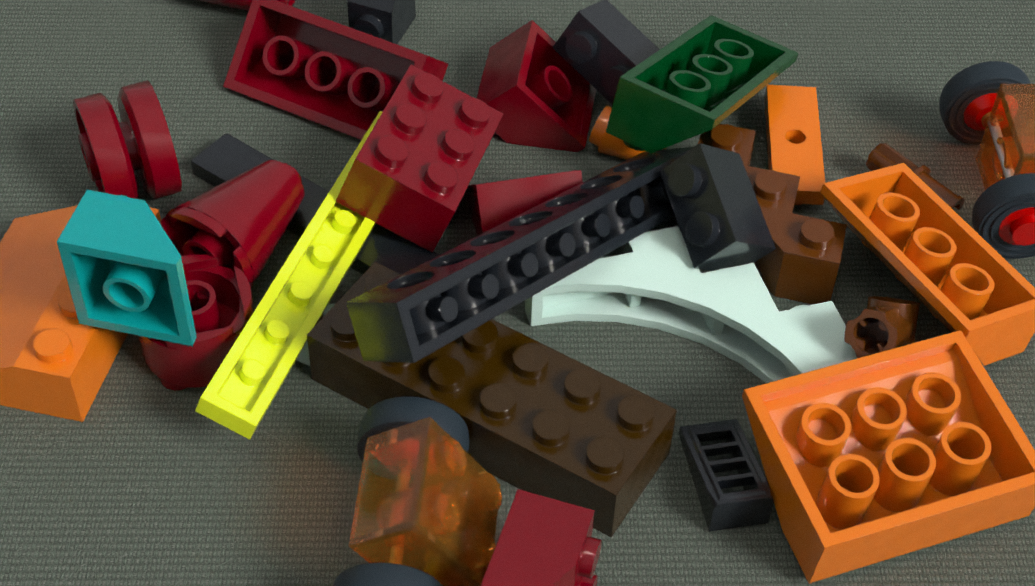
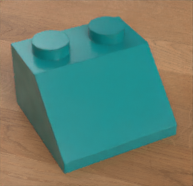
(125, 270)

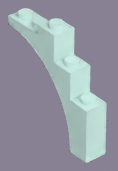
(719, 308)

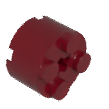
(220, 311)

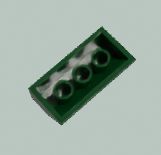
(693, 84)

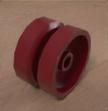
(135, 144)

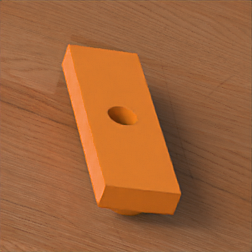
(795, 138)

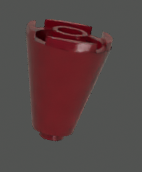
(239, 218)

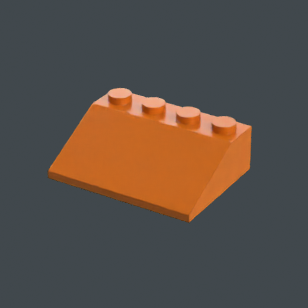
(45, 354)
(890, 454)

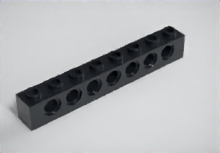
(511, 261)

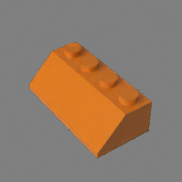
(938, 258)

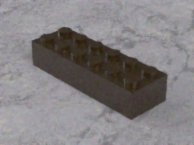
(526, 408)

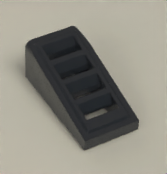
(728, 509)

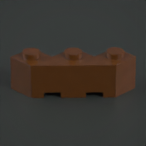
(806, 247)

